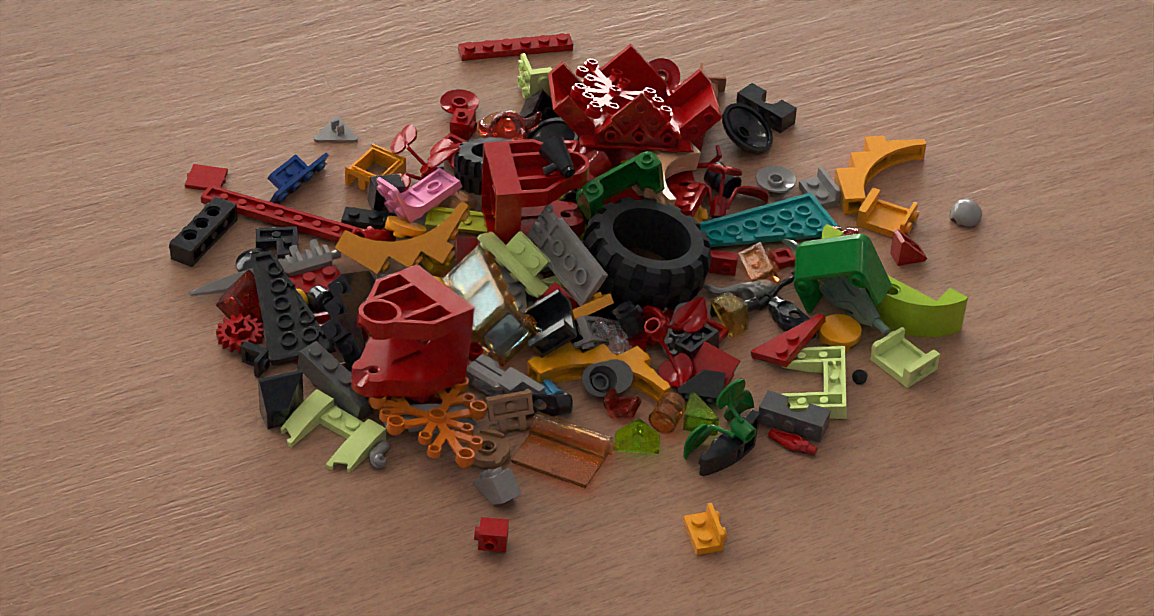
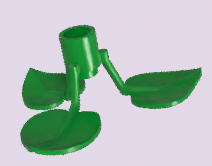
(737, 401)

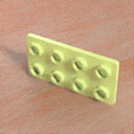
(520, 258)

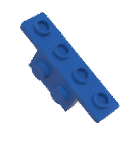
(291, 174)

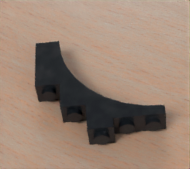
(342, 329)

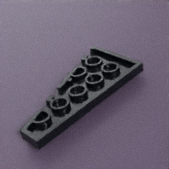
(285, 315)

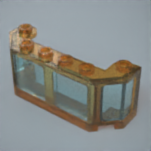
(497, 321)

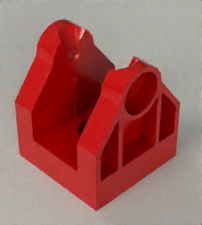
(519, 191)
(417, 337)

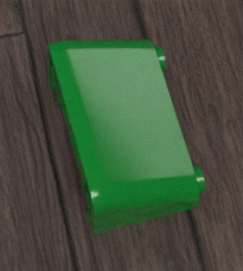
(641, 170)

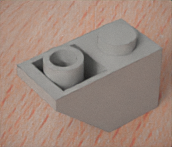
(497, 485)

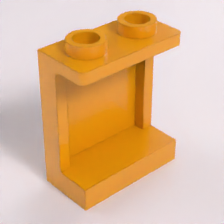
(884, 216)

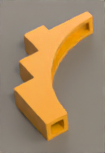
(864, 165)
(434, 243)
(569, 363)

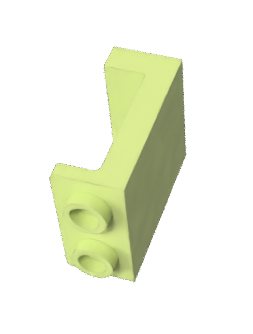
(903, 359)

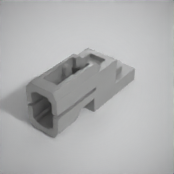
(494, 381)

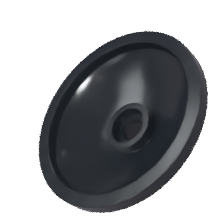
(551, 128)
(747, 128)

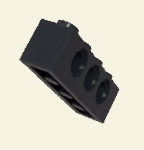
(203, 231)

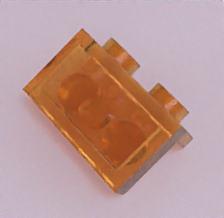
(758, 263)

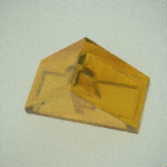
(732, 313)

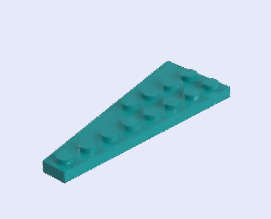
(786, 219)

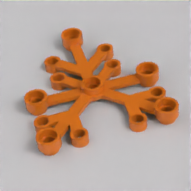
(438, 419)

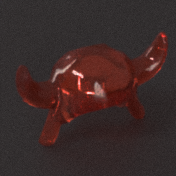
(510, 125)

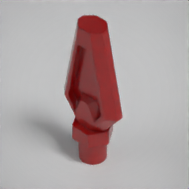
(793, 442)

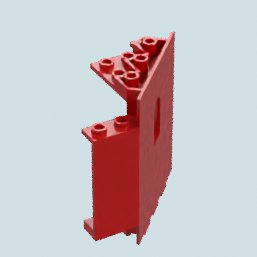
(638, 122)

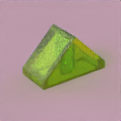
(699, 413)
(637, 437)

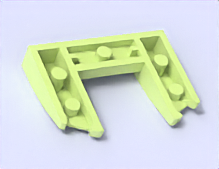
(833, 364)
(320, 409)

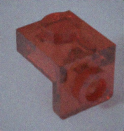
(621, 406)

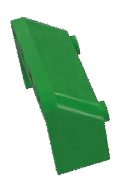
(835, 257)

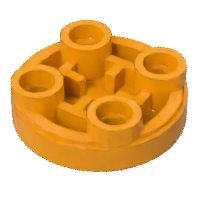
(403, 228)
(840, 331)

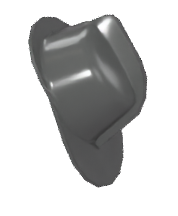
(605, 375)

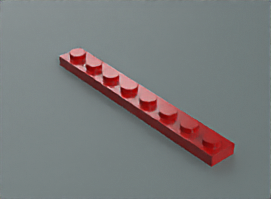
(280, 214)

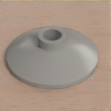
(776, 179)

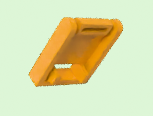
(598, 302)

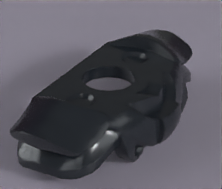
(781, 310)
(555, 404)

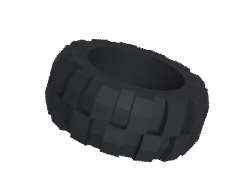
(656, 229)

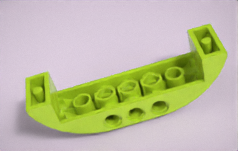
(915, 310)

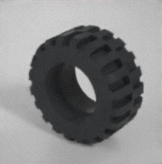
(469, 163)

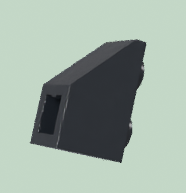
(705, 384)

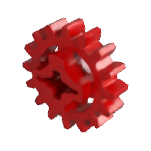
(237, 330)

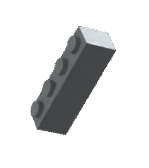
(332, 380)

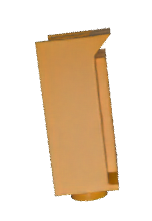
(377, 154)

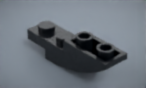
(727, 450)

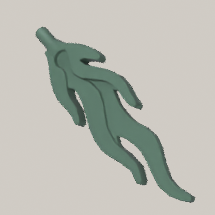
(848, 297)

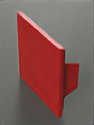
(715, 360)

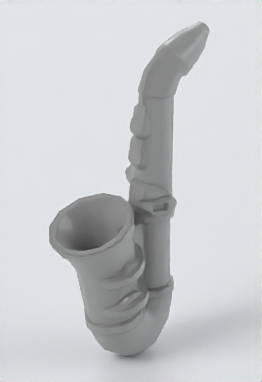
(749, 290)

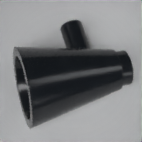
(556, 153)

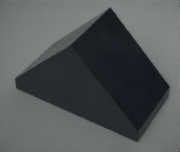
(375, 199)

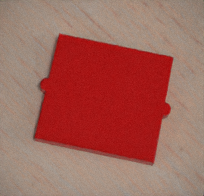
(203, 176)

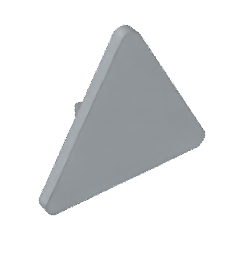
(336, 131)

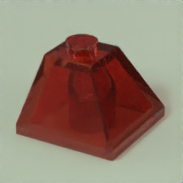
(241, 298)

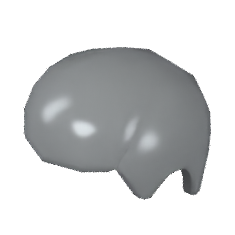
(966, 213)

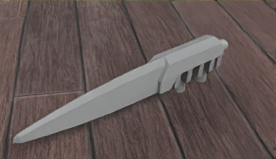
(292, 266)

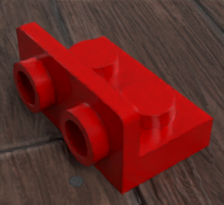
(723, 263)

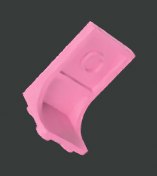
(421, 196)

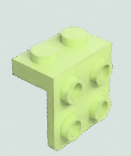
(532, 80)

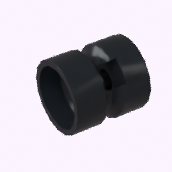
(714, 181)

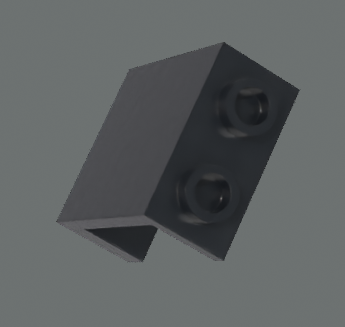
(553, 321)

